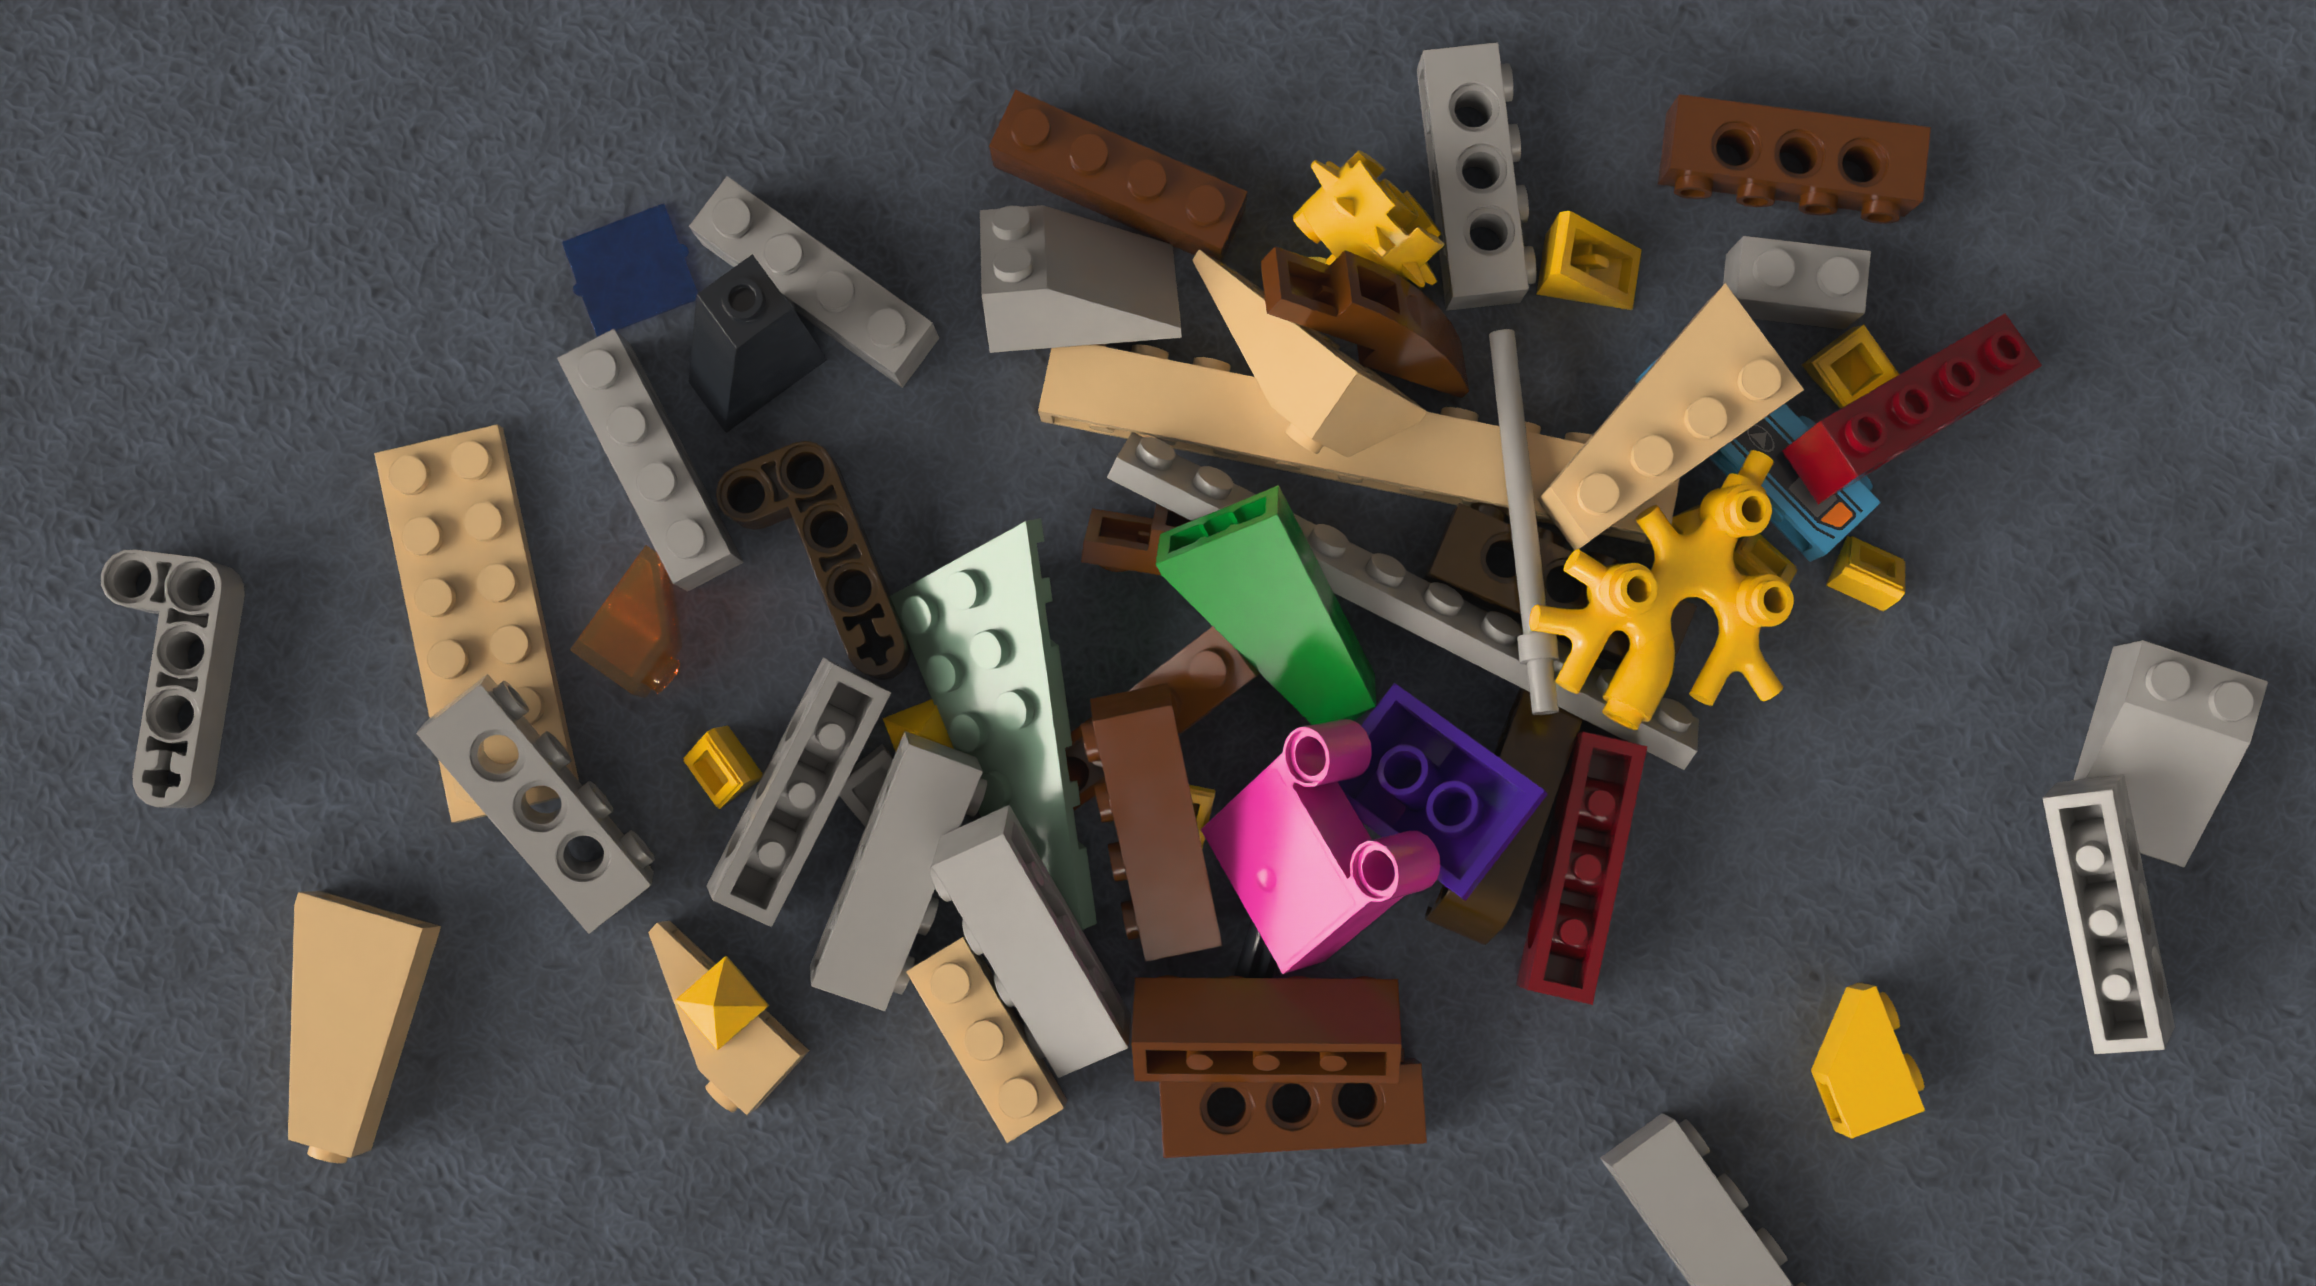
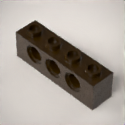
(1463, 566)

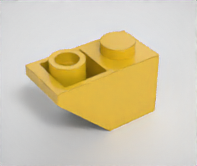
(1862, 1066)

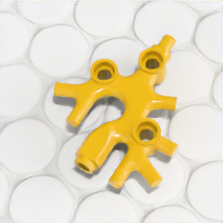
(1683, 567)

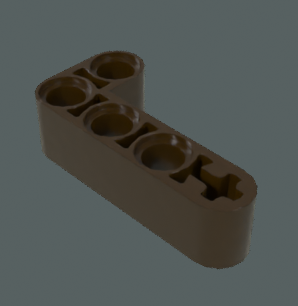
(831, 565)
(1540, 751)

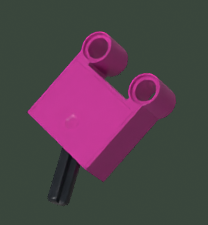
(1306, 857)

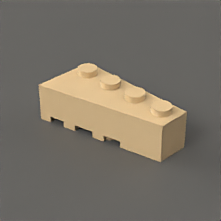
(1685, 408)

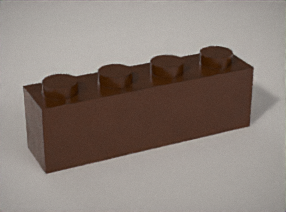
(1117, 177)
(1154, 822)
(1266, 1030)

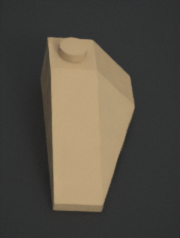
(1304, 373)

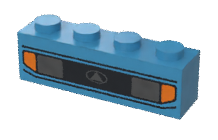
(1795, 512)

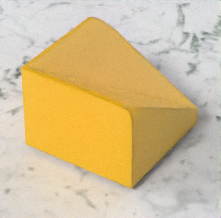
(1850, 366)

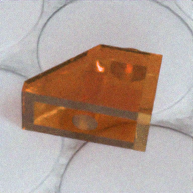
(636, 629)

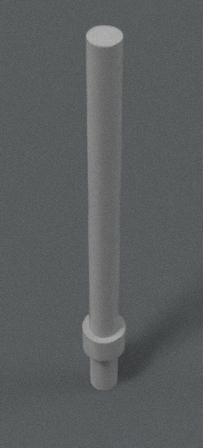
(1534, 647)

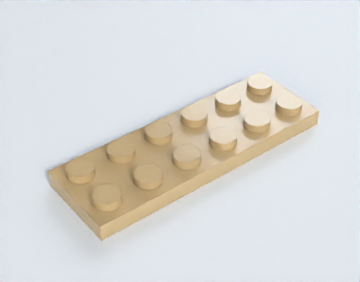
(471, 586)

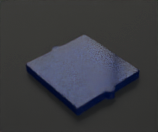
(630, 270)

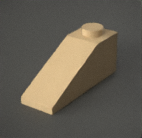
(749, 1063)

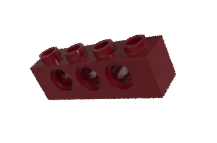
(1911, 408)
(1581, 868)

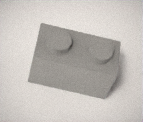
(1798, 281)

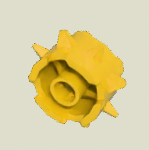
(1370, 219)

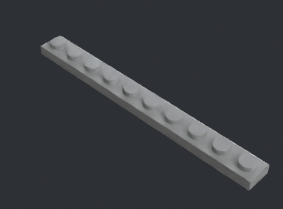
(1401, 597)

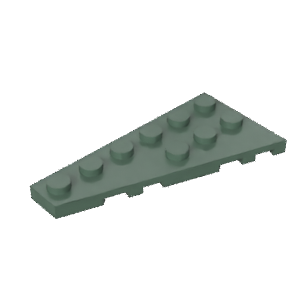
(1002, 692)

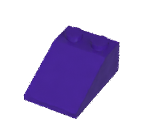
(1441, 784)

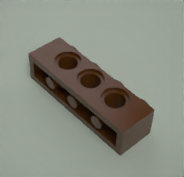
(1887, 152)
(1391, 1118)

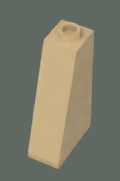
(350, 1016)

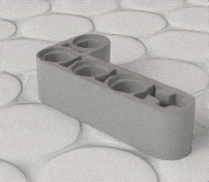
(171, 677)

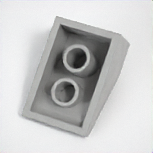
(1072, 281)
(2175, 736)

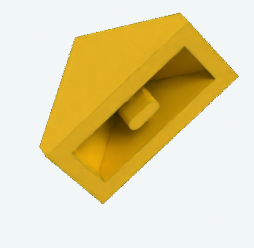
(1588, 264)

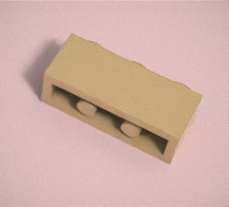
(987, 1039)

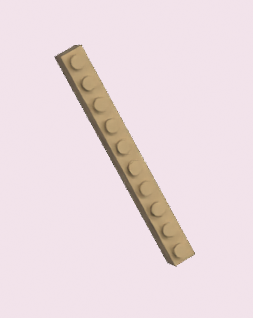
(1228, 417)

